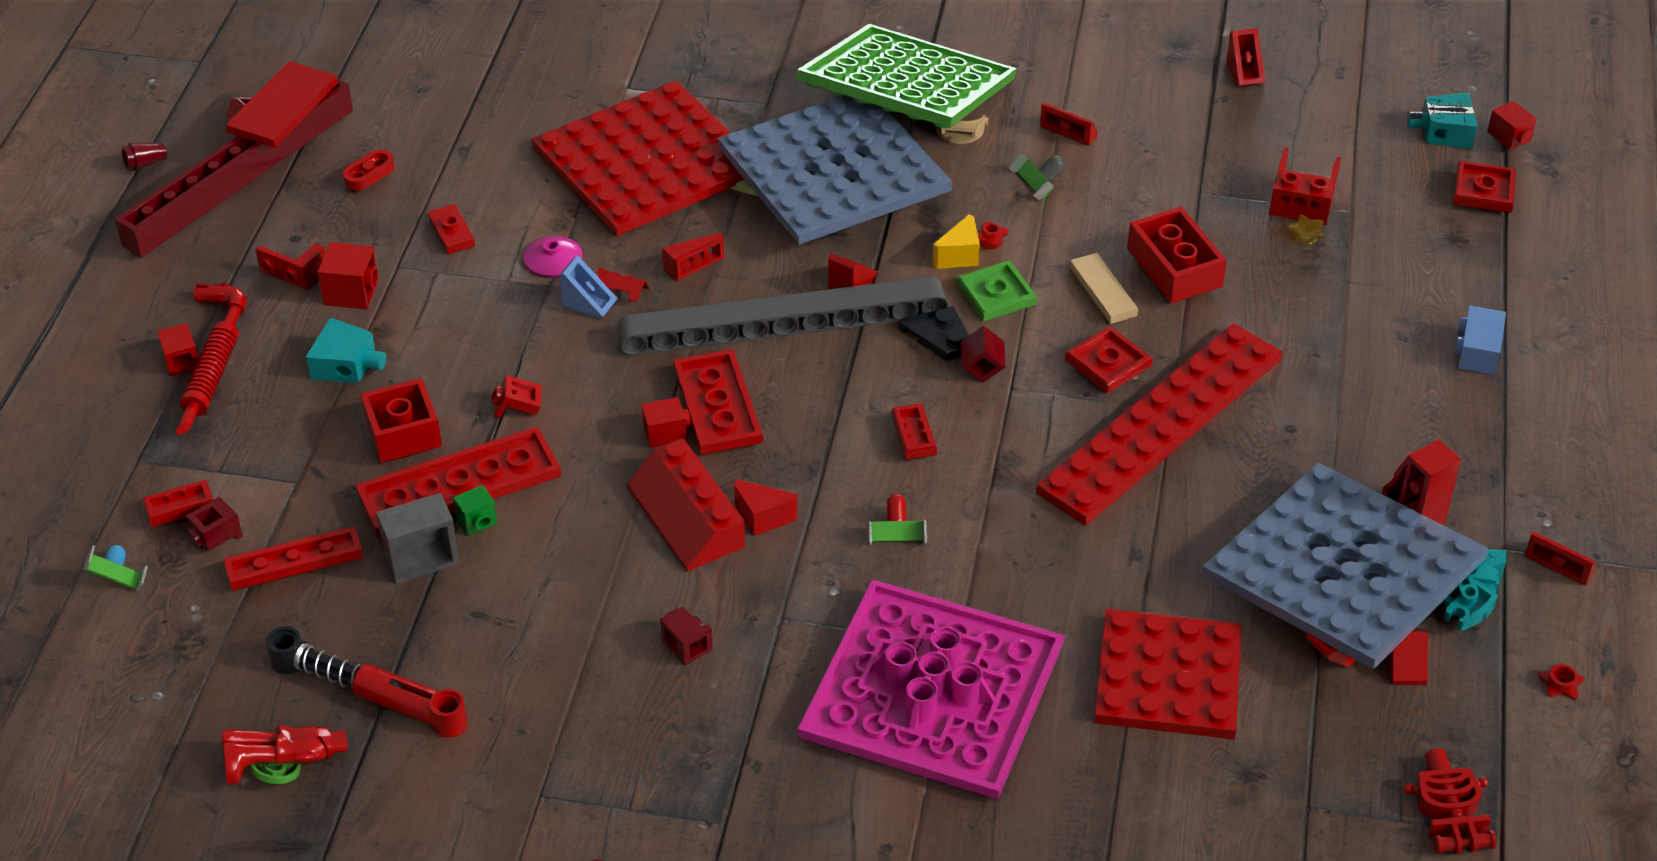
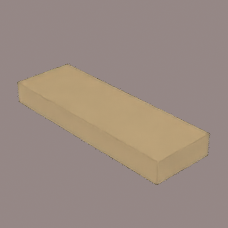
(1103, 288)

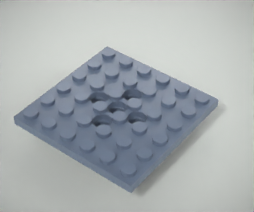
(833, 166)
(1345, 564)

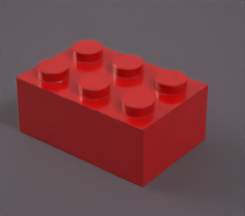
(1176, 254)

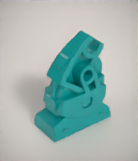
(1477, 593)

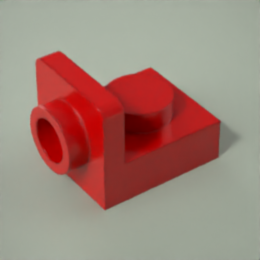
(517, 395)

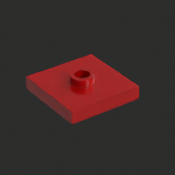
(1484, 186)
(1108, 359)

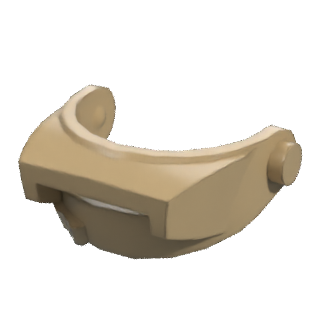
(970, 131)

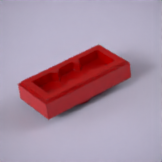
(451, 229)
(914, 431)
(176, 503)

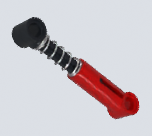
(441, 708)

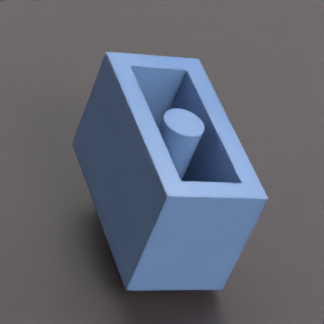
(1481, 339)

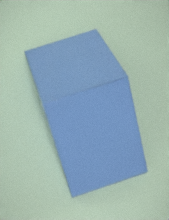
(584, 290)

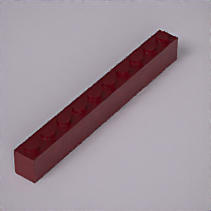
(219, 177)

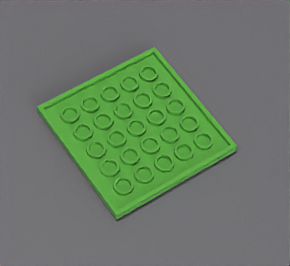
(907, 75)

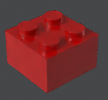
(401, 420)

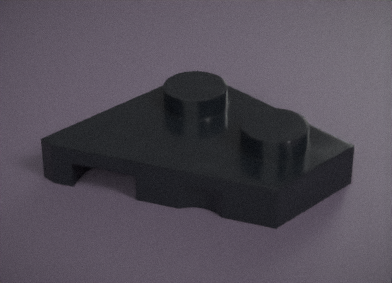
(938, 331)

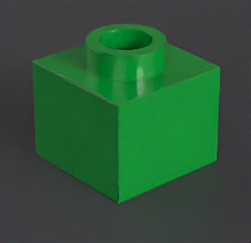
(475, 510)

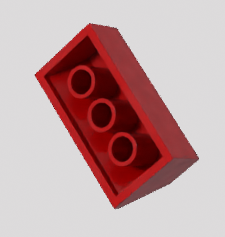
(687, 506)

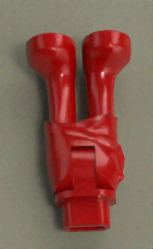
(282, 746)

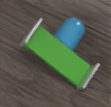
(112, 567)

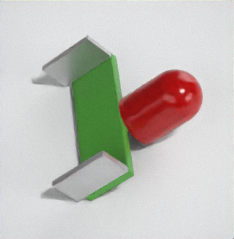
(896, 526)

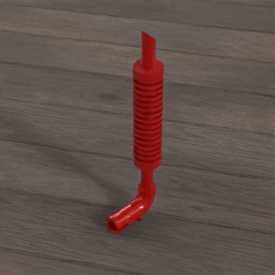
(214, 354)

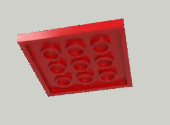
(1169, 674)

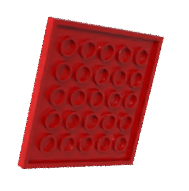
(641, 157)

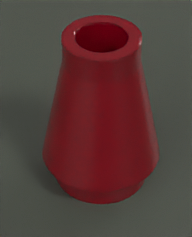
(142, 154)

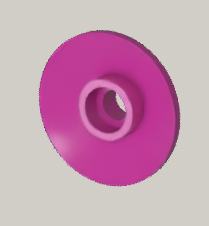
(550, 255)

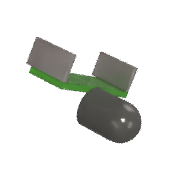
(1038, 178)

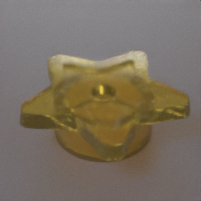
(1307, 230)

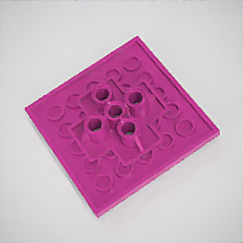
(932, 688)

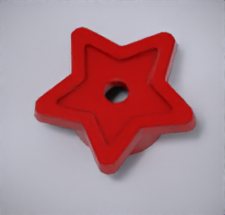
(1566, 674)

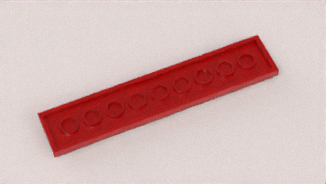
(1158, 424)

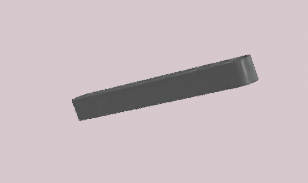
(779, 316)

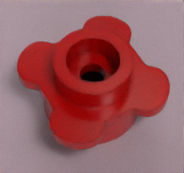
(991, 235)

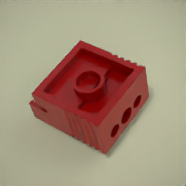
(1302, 193)

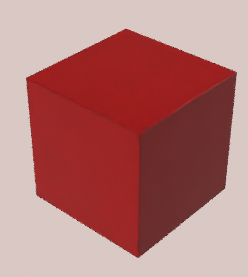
(348, 275)

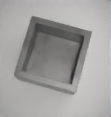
(418, 538)

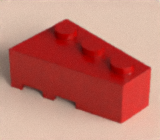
(1426, 481)

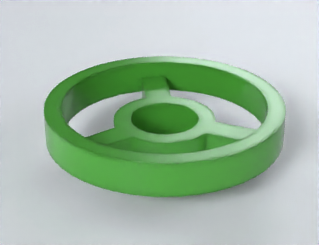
(275, 773)

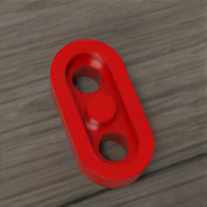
(368, 169)

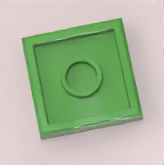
(996, 290)

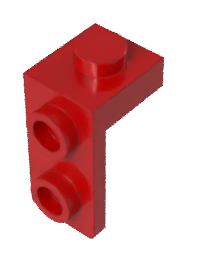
(296, 272)

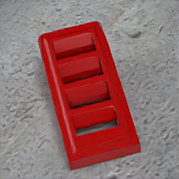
(683, 258)

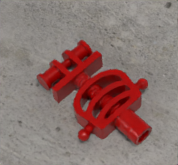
(1450, 800)

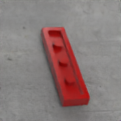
(293, 558)

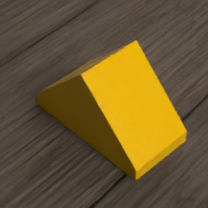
(958, 246)

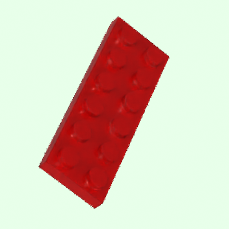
(498, 465)

